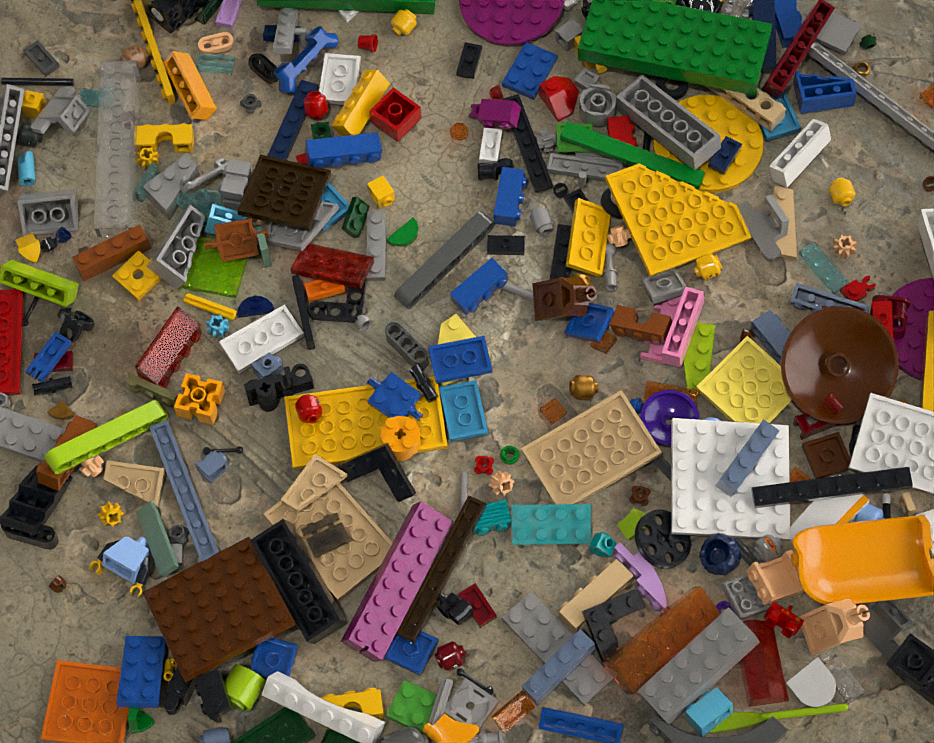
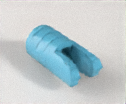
(26, 169)

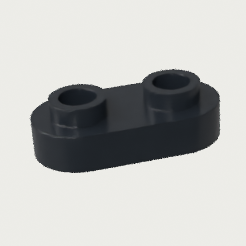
(263, 69)

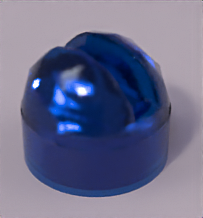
(63, 234)

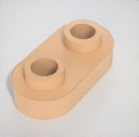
(215, 43)

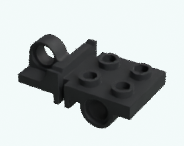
(274, 386)

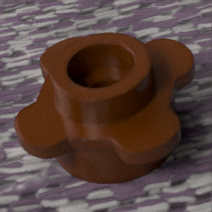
(645, 492)

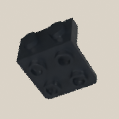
(213, 694)

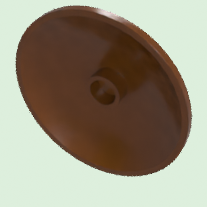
(840, 354)

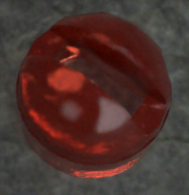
(495, 93)

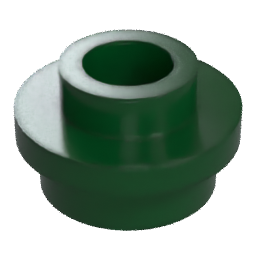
(868, 42)

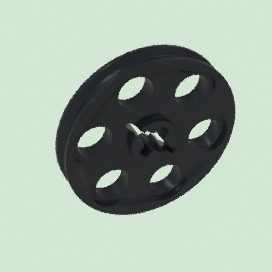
(654, 539)

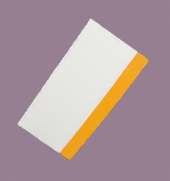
(829, 512)

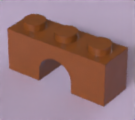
(654, 330)

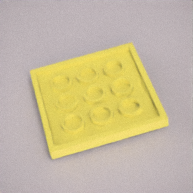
(746, 385)

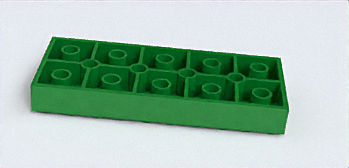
(676, 43)

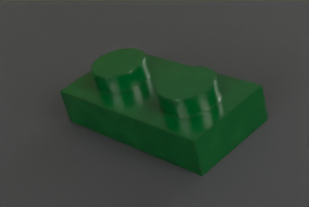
(355, 217)

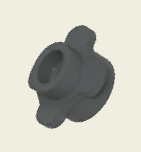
(250, 98)
(178, 530)

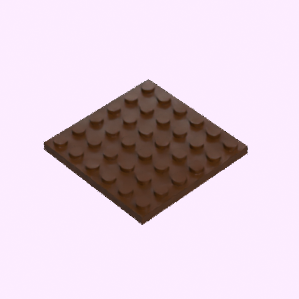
(218, 609)

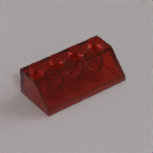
(169, 348)
(762, 668)

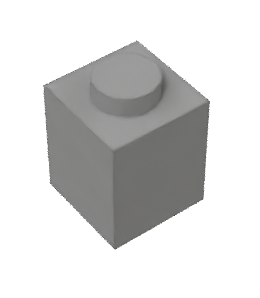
(566, 34)

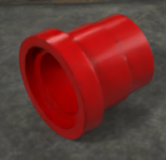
(368, 42)

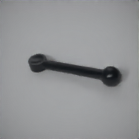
(25, 320)
(207, 450)
(460, 672)

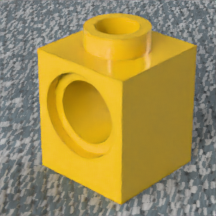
(33, 104)
(381, 192)

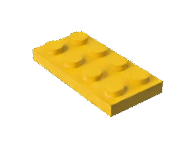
(588, 238)

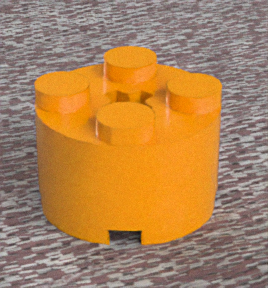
(403, 428)

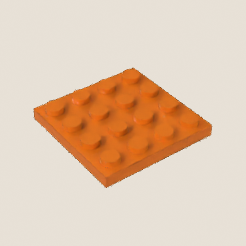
(84, 705)

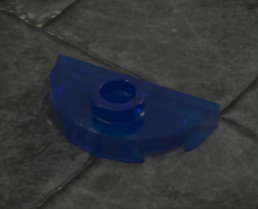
(254, 306)

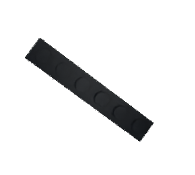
(530, 151)

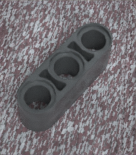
(403, 338)

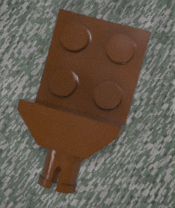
(561, 298)

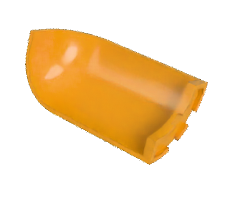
(865, 560)

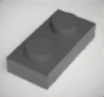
(41, 58)

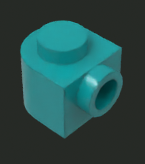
(602, 545)

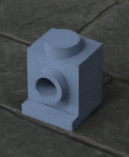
(262, 370)

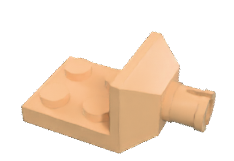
(833, 625)

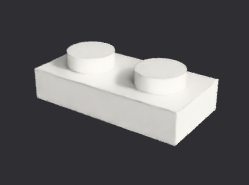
(490, 145)

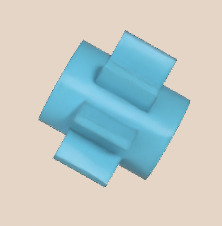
(217, 321)

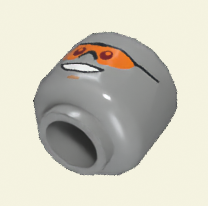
(767, 548)

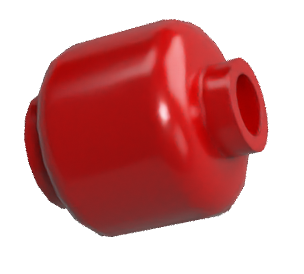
(315, 105)
(308, 408)

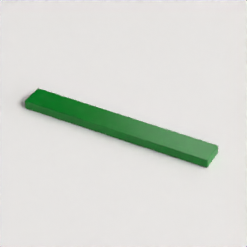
(630, 154)

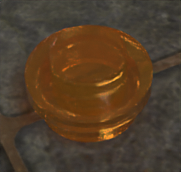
(459, 131)

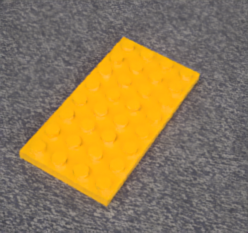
(354, 426)

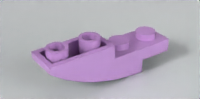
(648, 580)

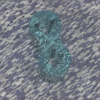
(200, 200)

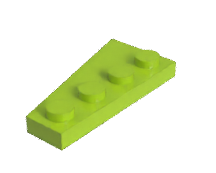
(699, 354)

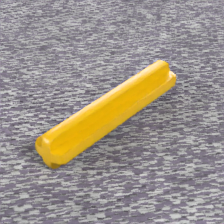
(210, 306)

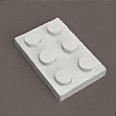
(339, 77)

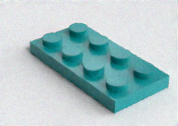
(551, 524)

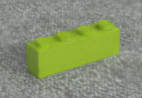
(38, 283)

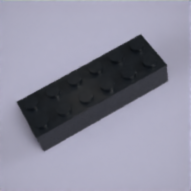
(298, 581)

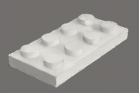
(263, 336)

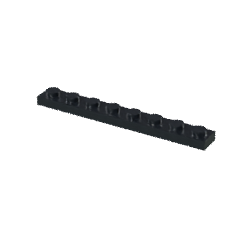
(831, 487)

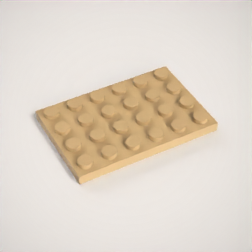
(591, 451)
(348, 564)

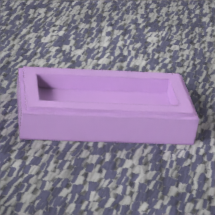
(228, 13)

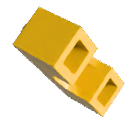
(152, 135)
(367, 701)

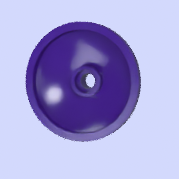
(665, 406)

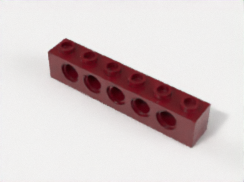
(798, 48)

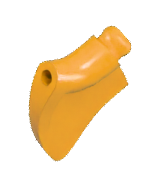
(450, 731)

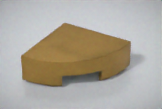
(61, 411)

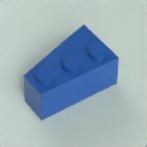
(823, 93)

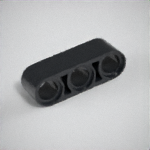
(35, 540)

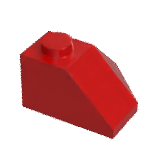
(559, 96)

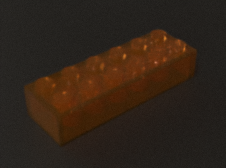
(661, 640)

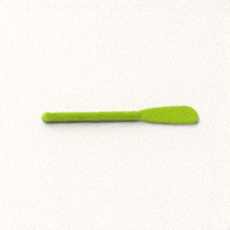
(744, 719)

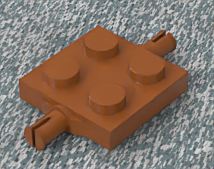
(235, 239)

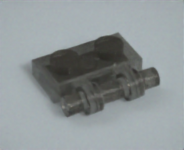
(328, 539)

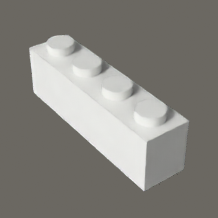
(800, 152)

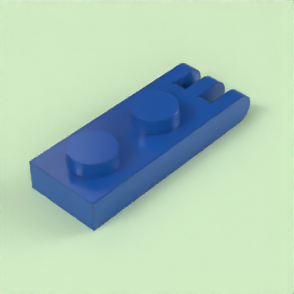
(49, 357)

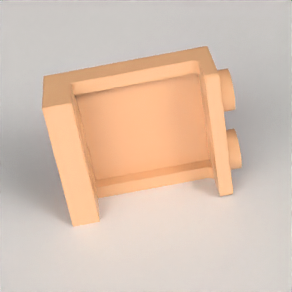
(775, 579)

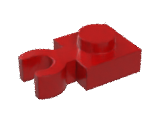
(857, 291)

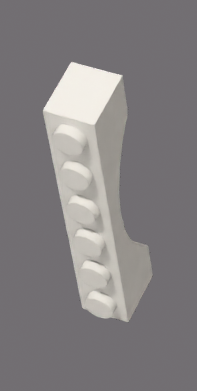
(350, 723)

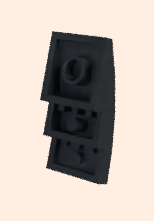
(32, 504)
(915, 666)

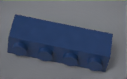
(765, 12)

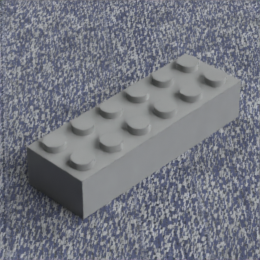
(668, 122)
(699, 666)

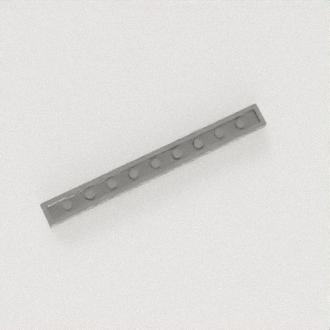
(873, 94)

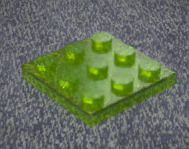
(211, 274)

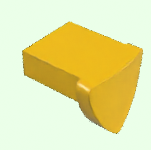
(29, 247)

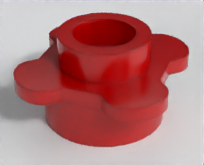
(488, 461)

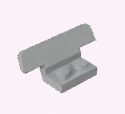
(64, 109)
(766, 225)

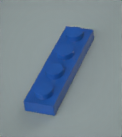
(580, 726)

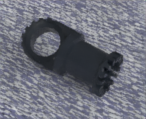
(493, 170)

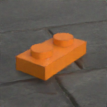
(322, 289)

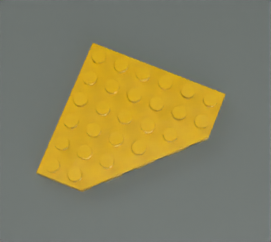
(673, 219)

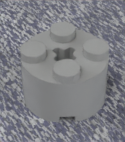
(597, 104)

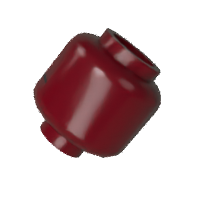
(450, 656)

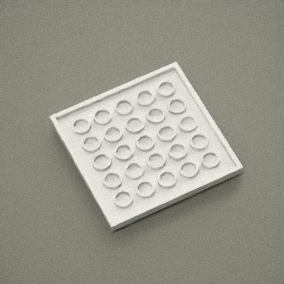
(699, 459)

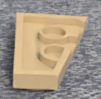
(136, 479)
(312, 483)

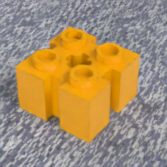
(199, 399)

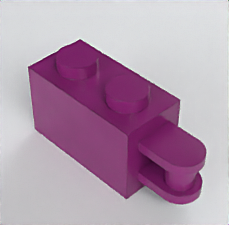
(496, 113)

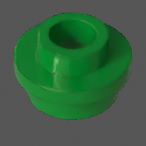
(509, 450)

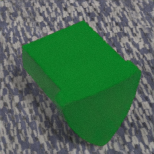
(139, 720)

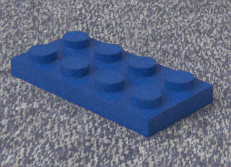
(141, 672)

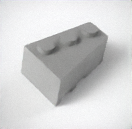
(165, 187)

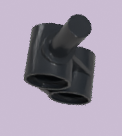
(454, 608)

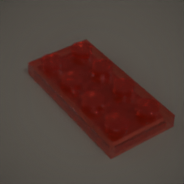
(332, 265)

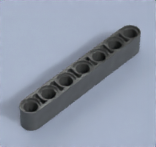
(444, 260)

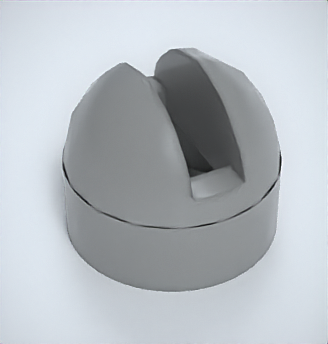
(363, 322)

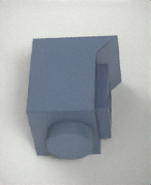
(212, 465)

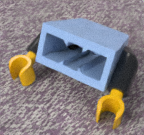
(127, 560)

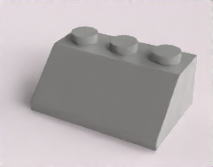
(48, 212)

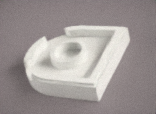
(814, 684)

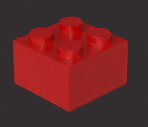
(395, 114)

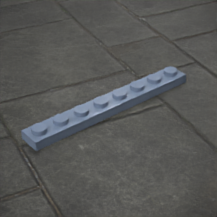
(184, 490)

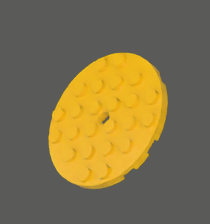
(727, 122)

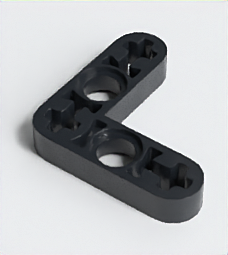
(345, 308)

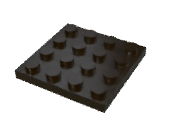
(284, 192)

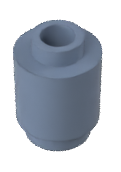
(215, 735)

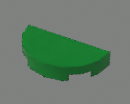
(404, 235)

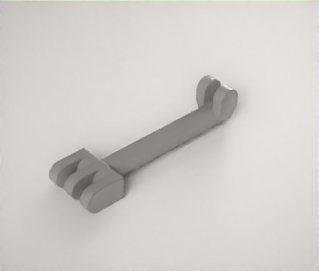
(218, 165)

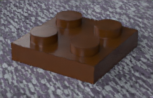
(827, 455)

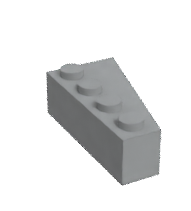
(176, 251)

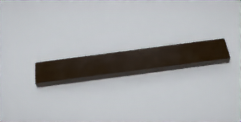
(441, 569)

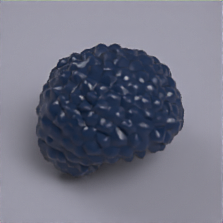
(720, 554)

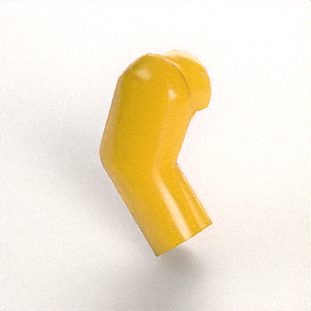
(168, 668)

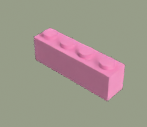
(683, 327)

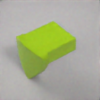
(629, 523)

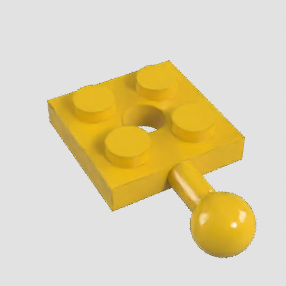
(136, 287)

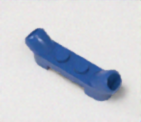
(287, 72)

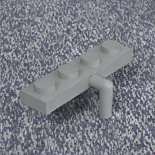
(286, 32)
(581, 167)

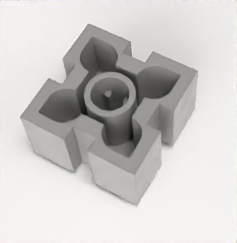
(234, 184)

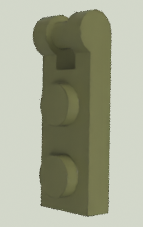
(151, 390)

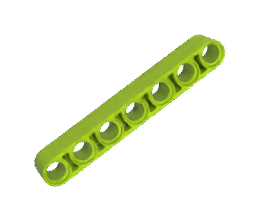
(105, 437)

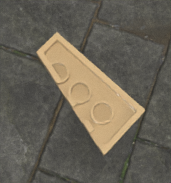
(787, 243)

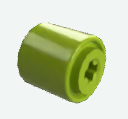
(243, 687)

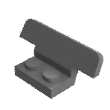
(884, 625)

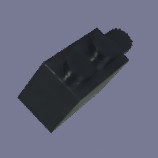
(178, 692)

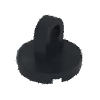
(75, 321)

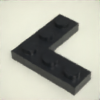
(387, 463)
(600, 615)

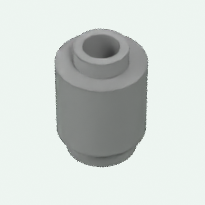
(541, 221)

